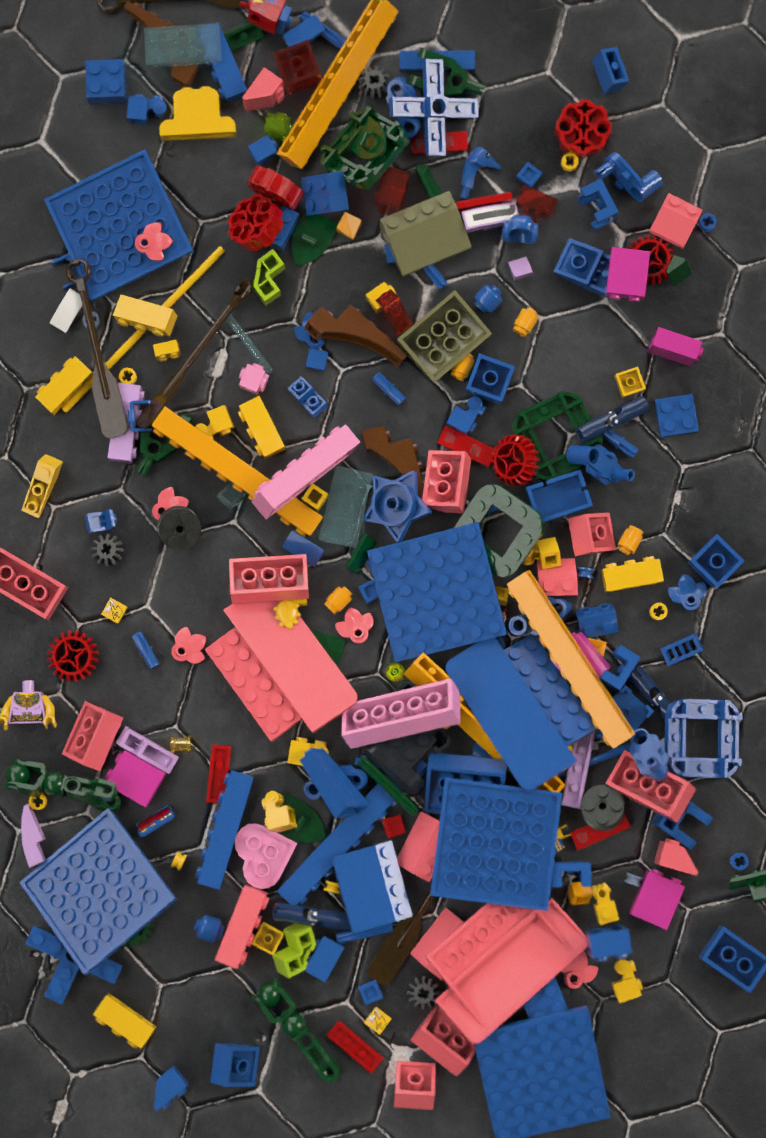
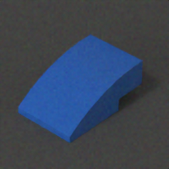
(584, 266)

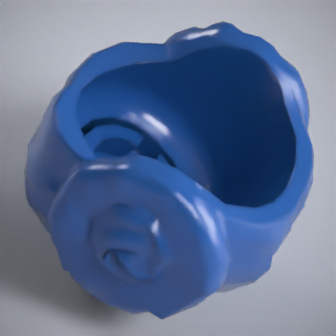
(520, 229)

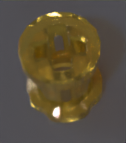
(180, 744)

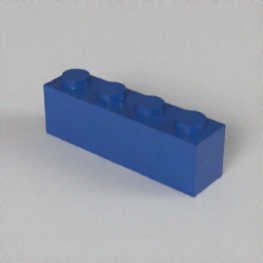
(228, 74)

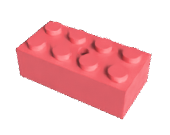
(268, 578)
(42, 591)
(664, 797)
(241, 926)

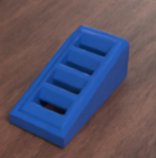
(697, 642)

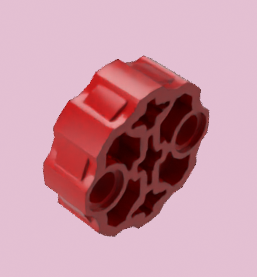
(596, 140)
(275, 187)
(255, 222)

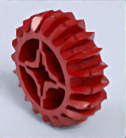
(656, 262)
(504, 461)
(64, 660)

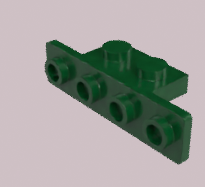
(755, 881)

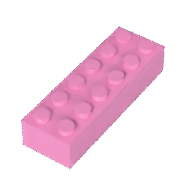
(304, 471)
(401, 713)

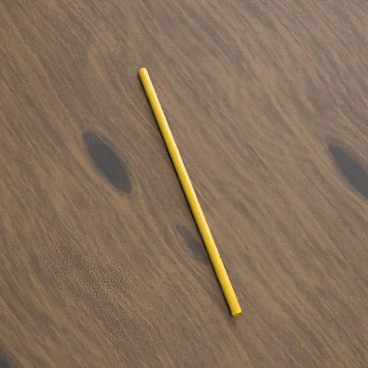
(138, 334)

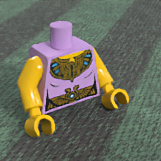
(28, 707)

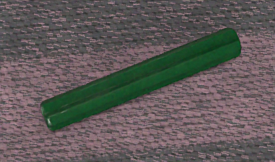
(388, 786)

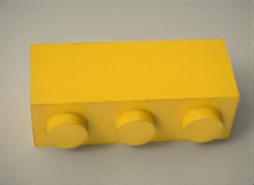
(145, 316)
(63, 385)
(261, 427)
(632, 574)
(124, 1021)

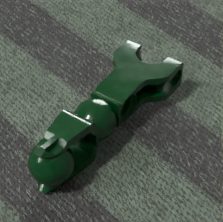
(54, 783)
(295, 1027)

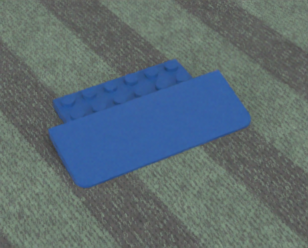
(522, 706)

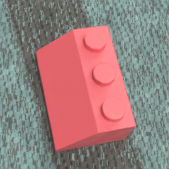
(447, 481)
(92, 736)
(420, 847)
(442, 927)
(444, 1041)

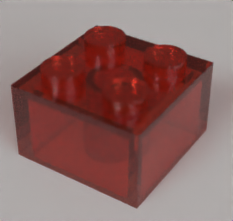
(298, 67)
(393, 191)

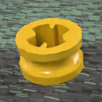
(575, 163)
(122, 375)
(661, 616)
(34, 805)
(178, 861)
(332, 887)

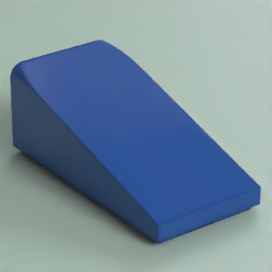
(304, 31)

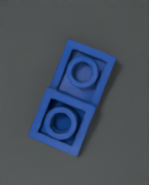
(308, 397)

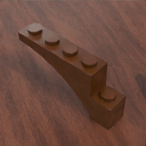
(181, 74)
(356, 329)
(398, 454)

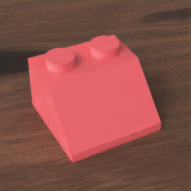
(264, 91)
(675, 220)
(592, 534)
(559, 580)
(674, 856)
(415, 1085)

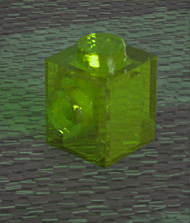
(277, 126)

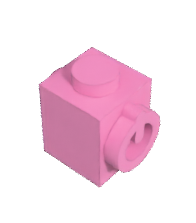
(253, 378)

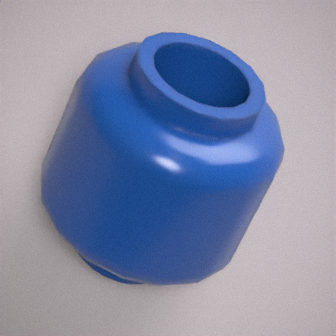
(488, 298)
(209, 928)

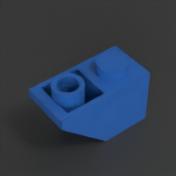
(168, 1086)

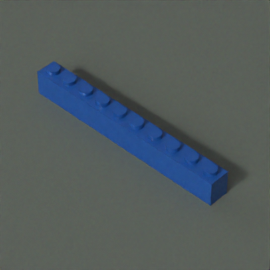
(338, 842)

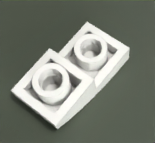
(67, 310)

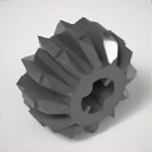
(374, 88)
(113, 551)
(421, 999)

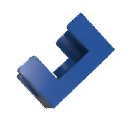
(603, 200)
(629, 659)
(631, 707)
(570, 867)

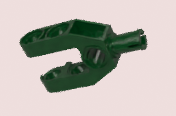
(457, 70)
(163, 452)

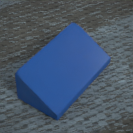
(299, 545)

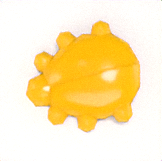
(287, 613)

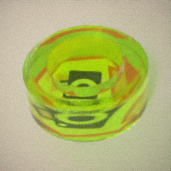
(395, 672)

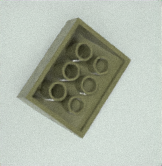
(425, 233)
(443, 336)

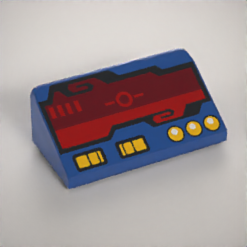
(155, 821)

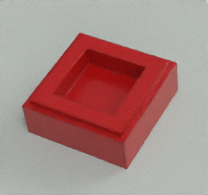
(393, 826)

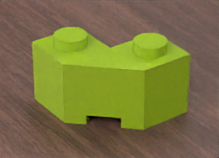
(267, 268)
(294, 957)

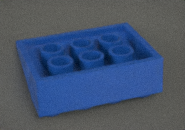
(458, 767)
(371, 886)

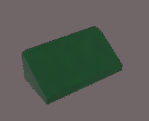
(242, 35)
(427, 181)
(678, 270)
(360, 554)

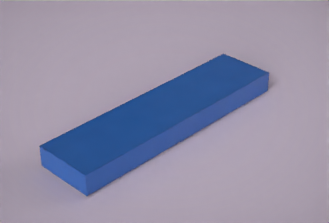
(411, 62)

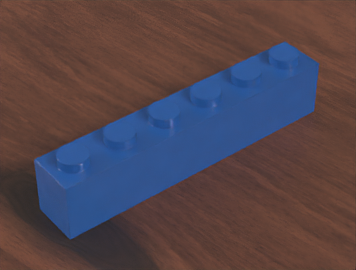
(225, 829)

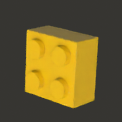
(167, 350)
(630, 382)
(268, 938)

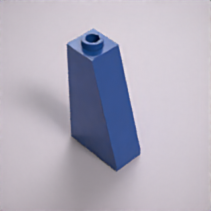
(333, 784)

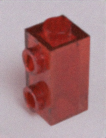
(394, 312)

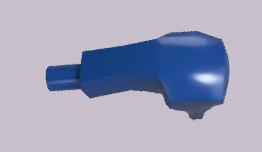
(477, 158)

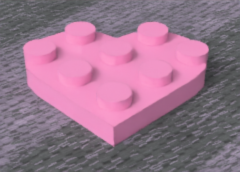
(264, 854)

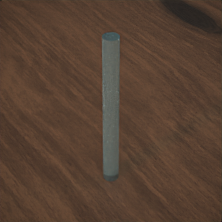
(249, 344)

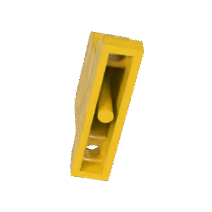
(197, 117)

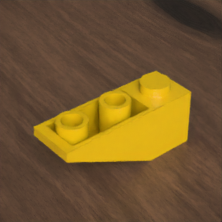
(41, 485)

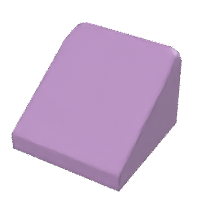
(520, 268)

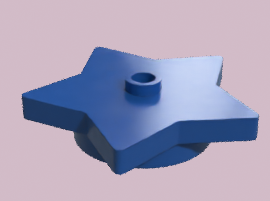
(408, 508)

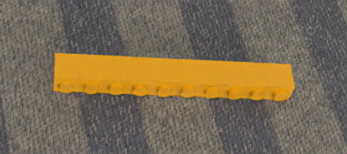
(337, 82)
(229, 467)
(571, 659)
(424, 672)

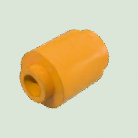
(525, 322)
(463, 368)
(630, 540)
(338, 599)

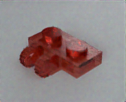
(537, 202)

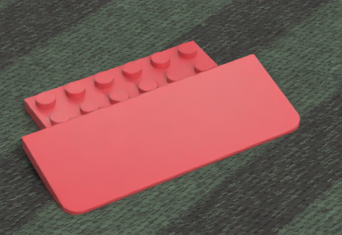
(280, 670)
(501, 962)

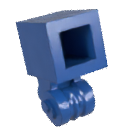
(140, 107)
(464, 420)

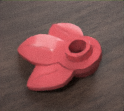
(156, 242)
(166, 500)
(355, 622)
(190, 644)
(581, 969)

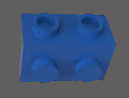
(597, 620)

